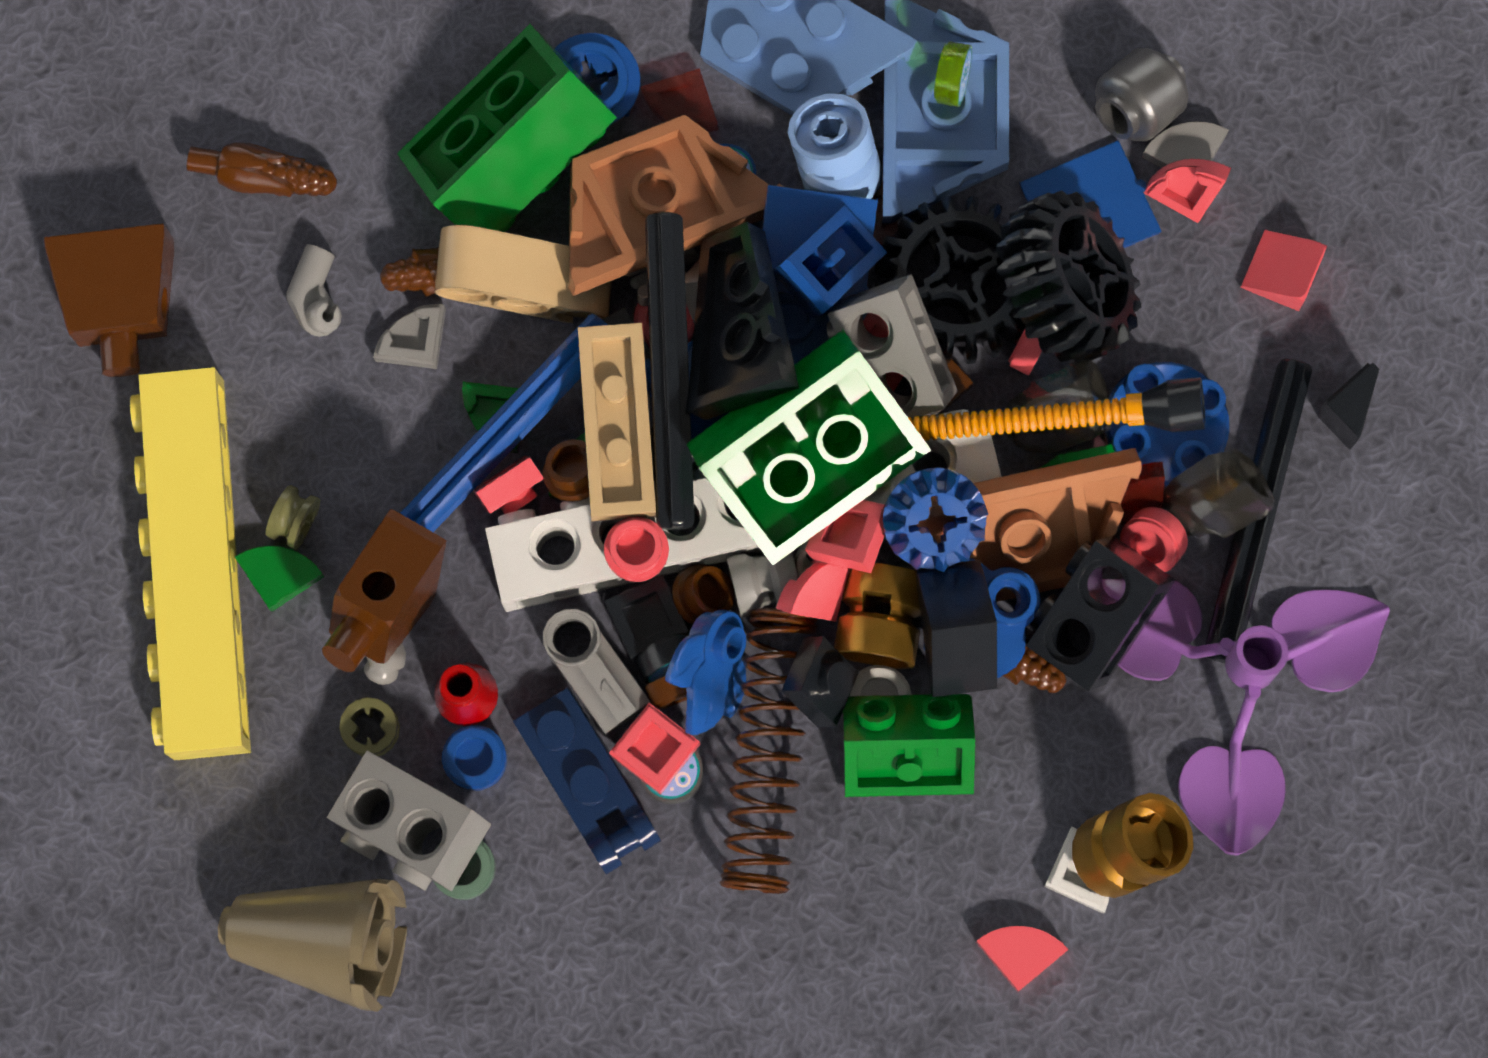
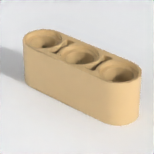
(512, 275)

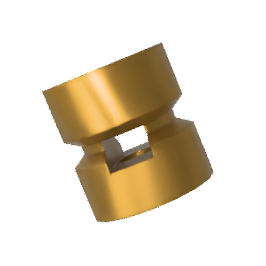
(876, 636)
(1132, 845)

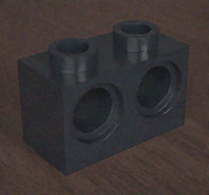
(1110, 621)

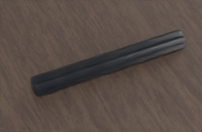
(669, 370)
(1251, 542)

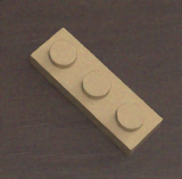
(616, 422)

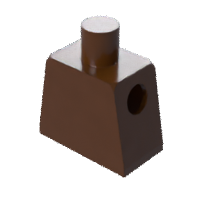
(114, 289)
(384, 592)

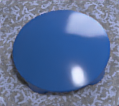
(1175, 449)

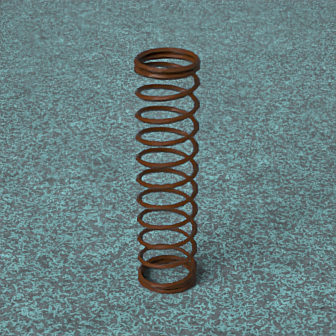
(764, 620)

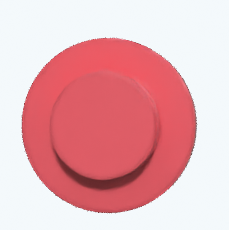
(636, 549)

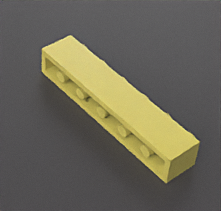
(192, 565)

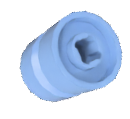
(835, 147)

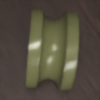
(292, 517)
(350, 730)

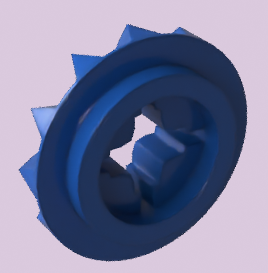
(606, 58)
(911, 503)

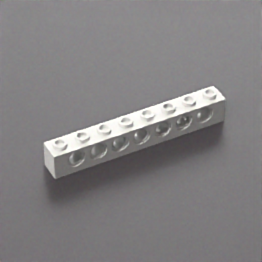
(529, 581)

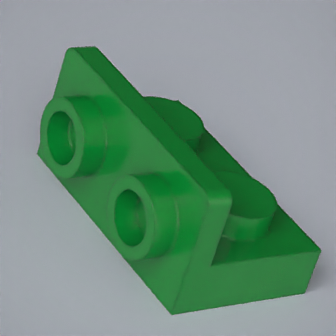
(909, 745)

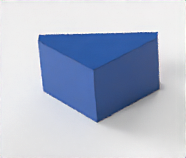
(829, 262)

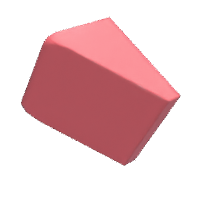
(1284, 268)

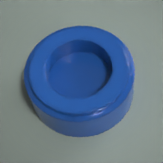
(474, 757)

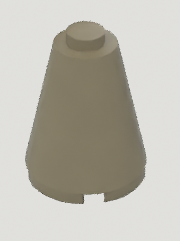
(322, 938)

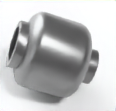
(1141, 95)

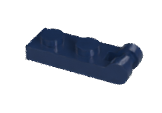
(585, 778)

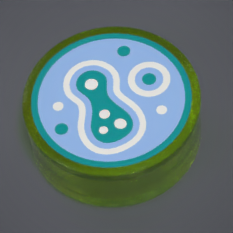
(953, 73)

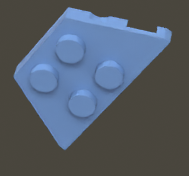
(800, 47)
(932, 145)

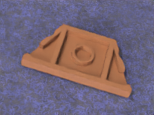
(652, 172)
(1047, 515)

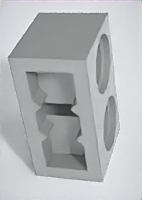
(907, 350)
(412, 815)

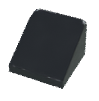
(1348, 407)

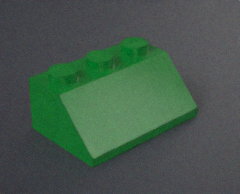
(506, 135)
(810, 451)

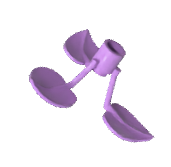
(1331, 647)

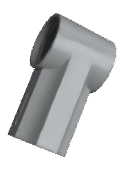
(597, 674)

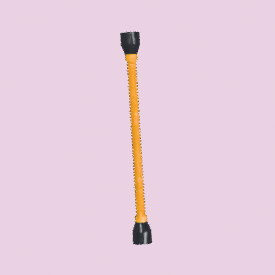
(1168, 406)

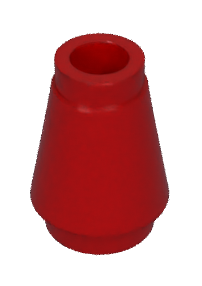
(475, 705)

